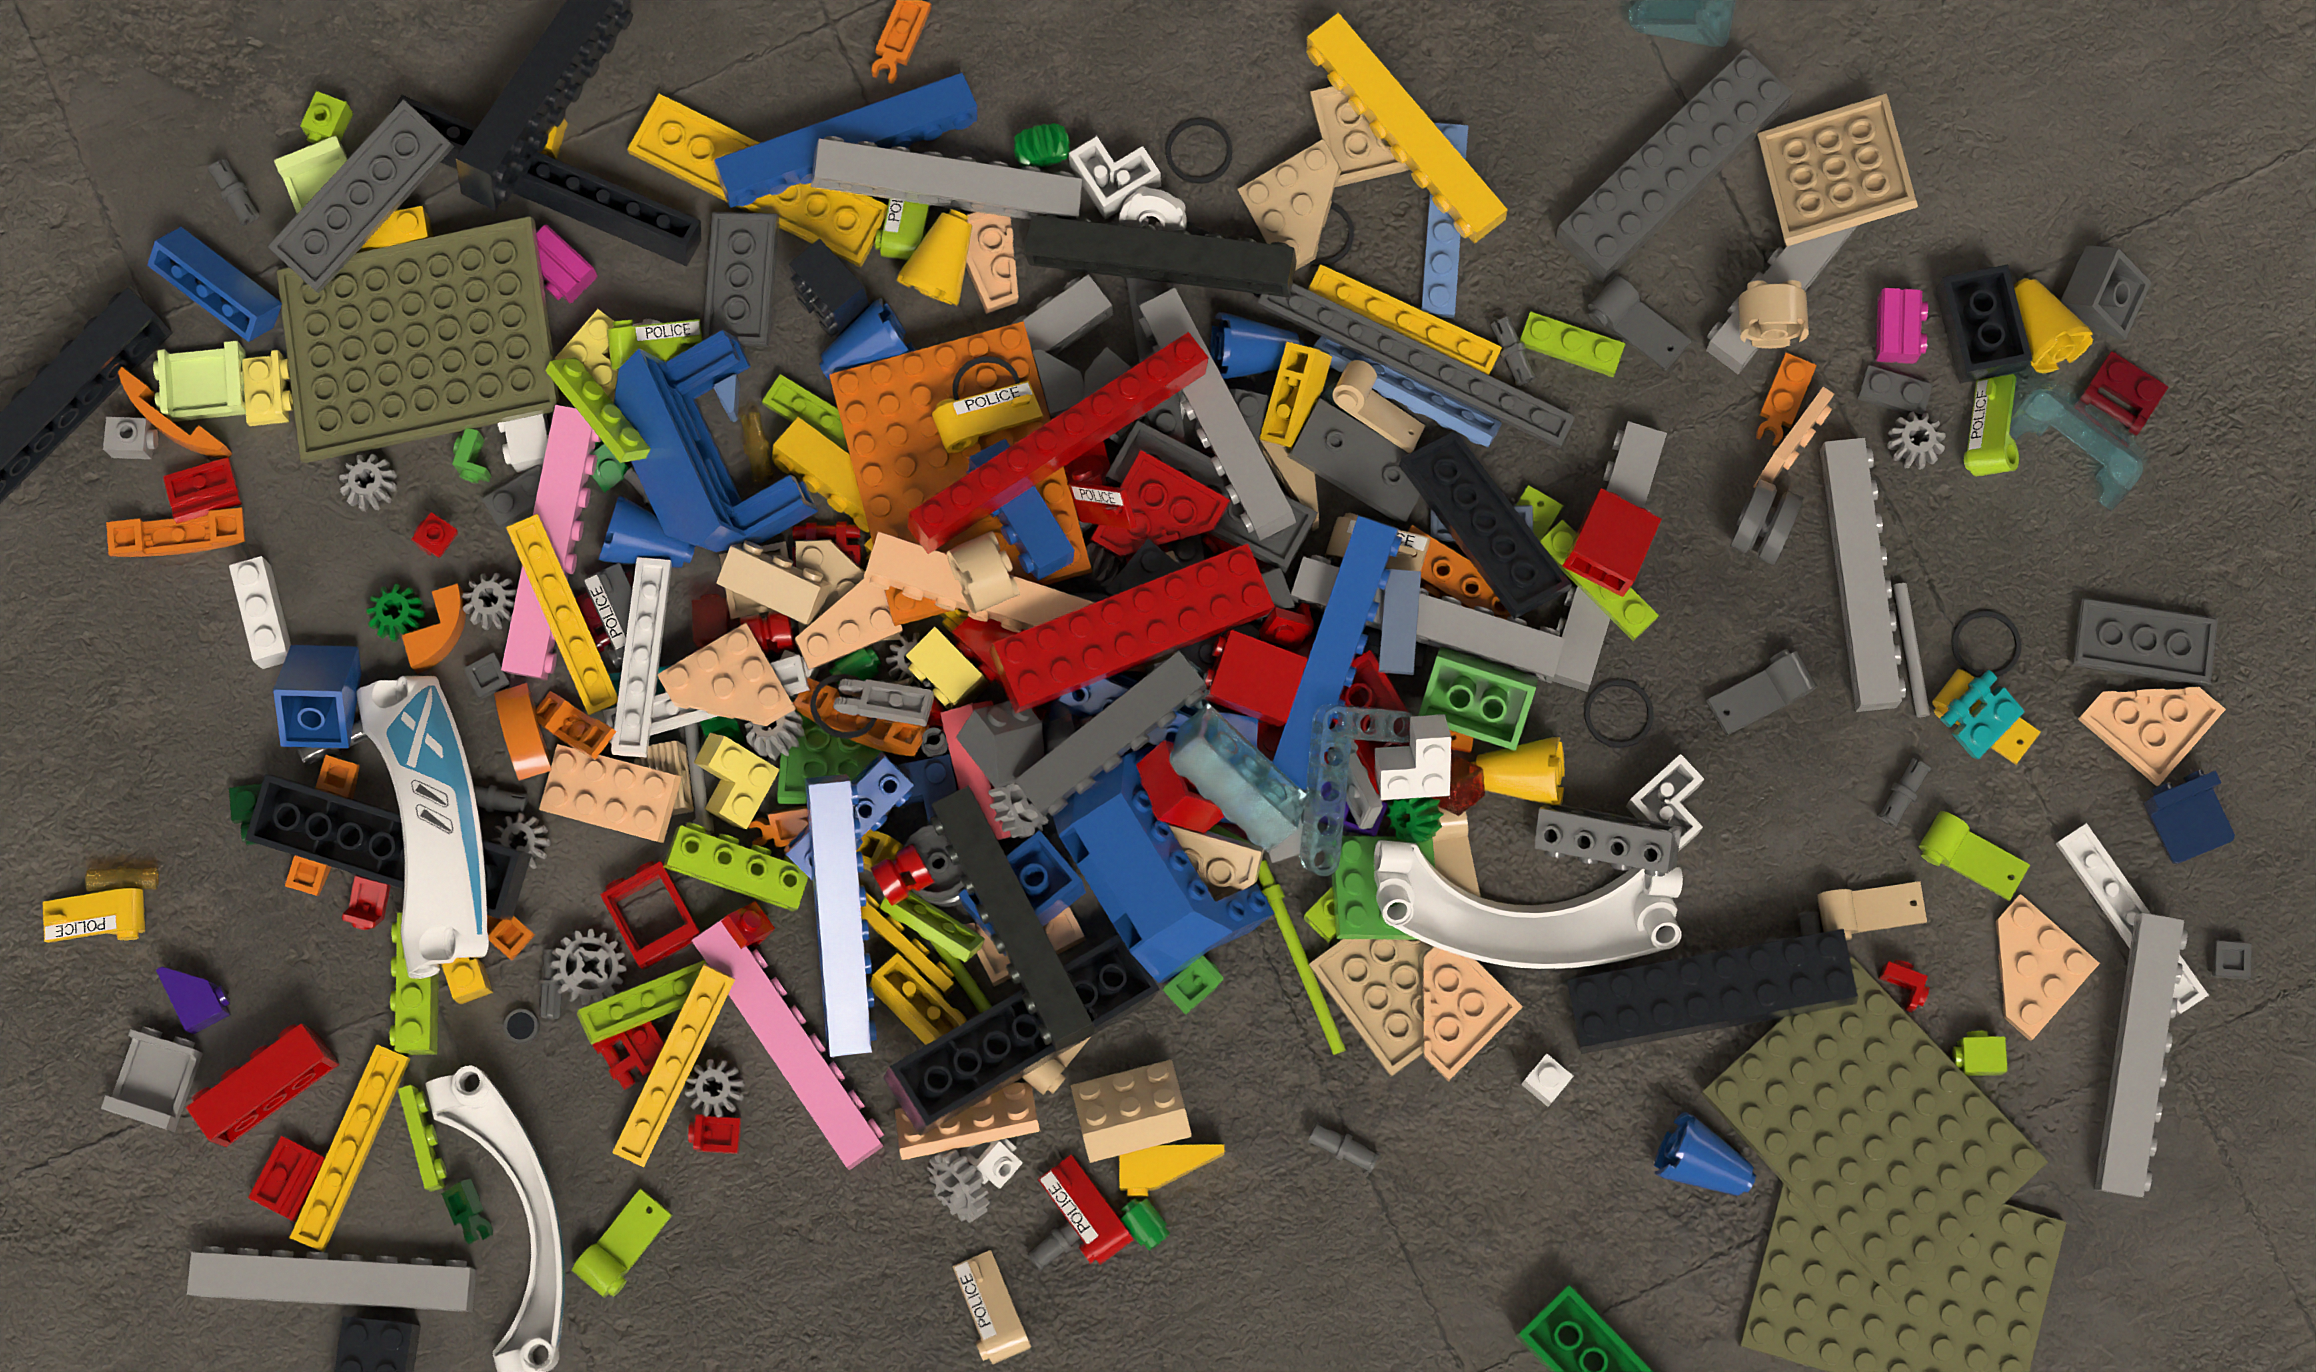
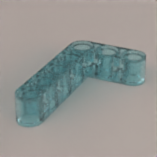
(1337, 773)

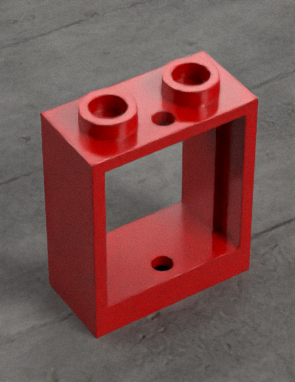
(668, 944)

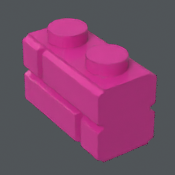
(562, 267)
(1899, 325)

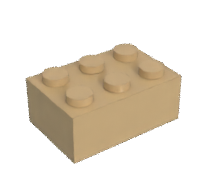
(1131, 1111)

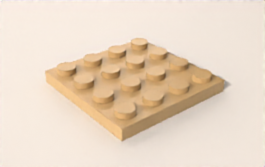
(1837, 170)
(1379, 993)

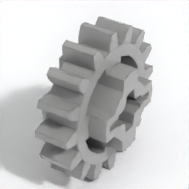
(1016, 811)
(578, 956)
(958, 1185)

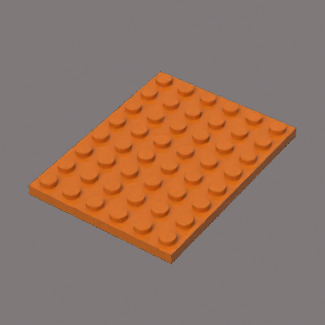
(902, 457)

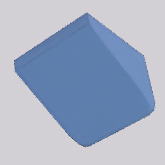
(728, 394)

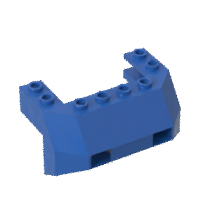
(684, 468)
(1147, 877)

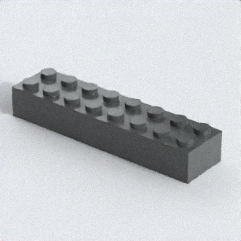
(1673, 165)

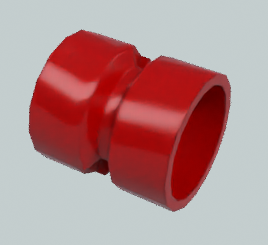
(771, 632)
(890, 880)

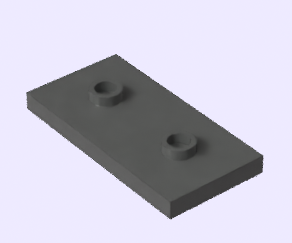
(741, 276)
(1355, 461)
(2145, 641)

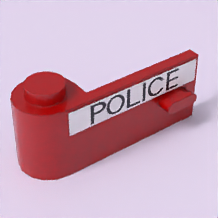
(1100, 503)
(1085, 1211)

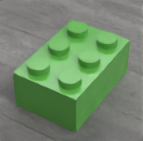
(1479, 697)

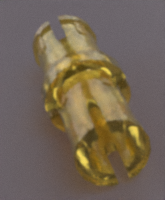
(756, 447)
(122, 878)

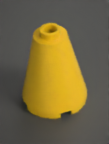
(940, 259)
(2050, 327)
(1526, 773)

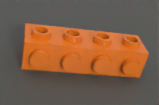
(1456, 577)

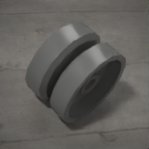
(1763, 520)
(947, 880)

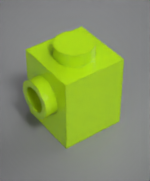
(326, 118)
(1322, 916)
(1980, 1054)

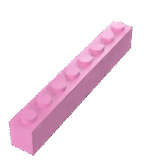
(559, 506)
(791, 1048)

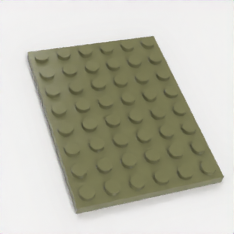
(419, 341)
(1875, 1133)
(1965, 1316)

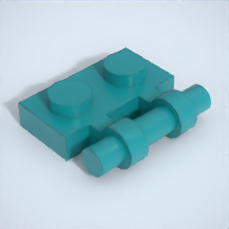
(1988, 721)

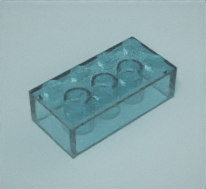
(1237, 778)

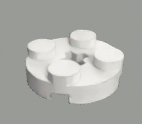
(1157, 204)

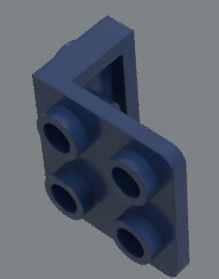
(2189, 817)

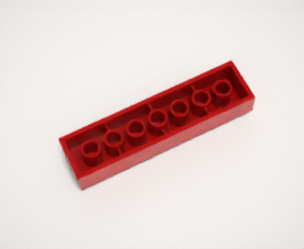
(1131, 628)

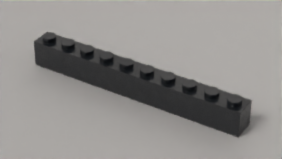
(585, 196)

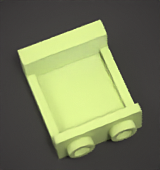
(310, 169)
(201, 383)

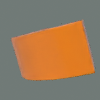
(434, 643)
(522, 732)

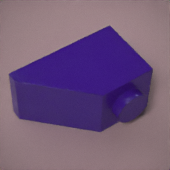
(194, 999)

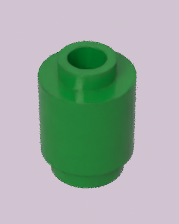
(859, 664)
(1144, 1223)

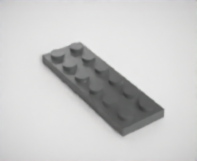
(361, 196)
(1274, 550)

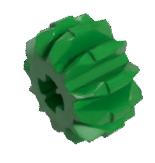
(1041, 145)
(382, 614)
(1415, 818)

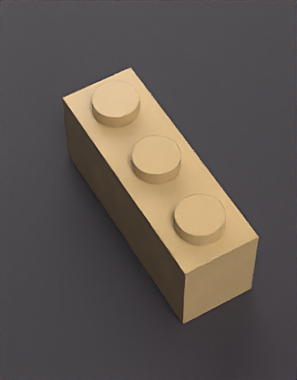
(774, 582)

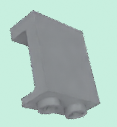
(154, 1079)

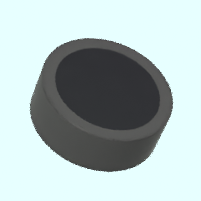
(521, 1026)

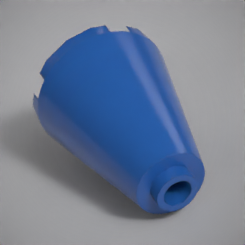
(868, 339)
(1247, 346)
(638, 533)
(1702, 1159)

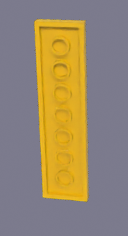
(686, 147)

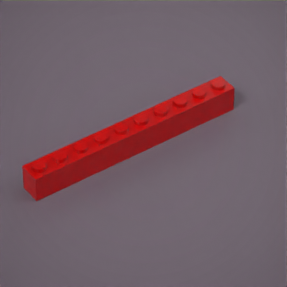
(1057, 443)

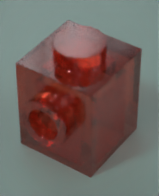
(1465, 787)

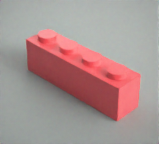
(965, 768)

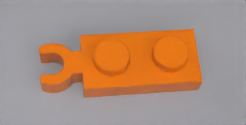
(900, 36)
(1785, 395)
(782, 826)

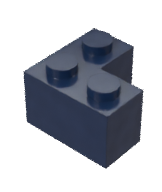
(932, 781)

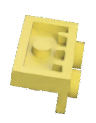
(266, 389)

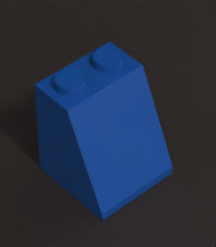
(317, 696)

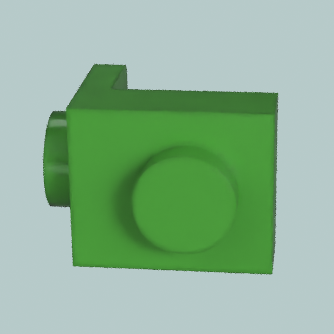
(466, 454)
(1193, 984)

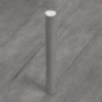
(1911, 650)

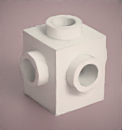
(995, 1163)

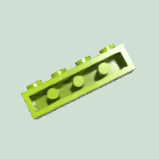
(736, 867)
(414, 1005)

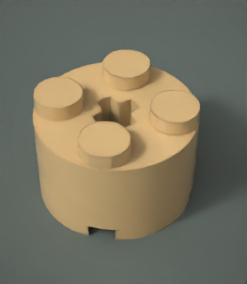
(1773, 313)
(982, 572)

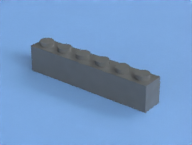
(1112, 733)

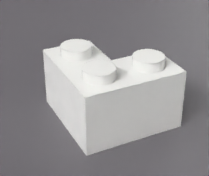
(1112, 182)
(1416, 768)
(1663, 796)

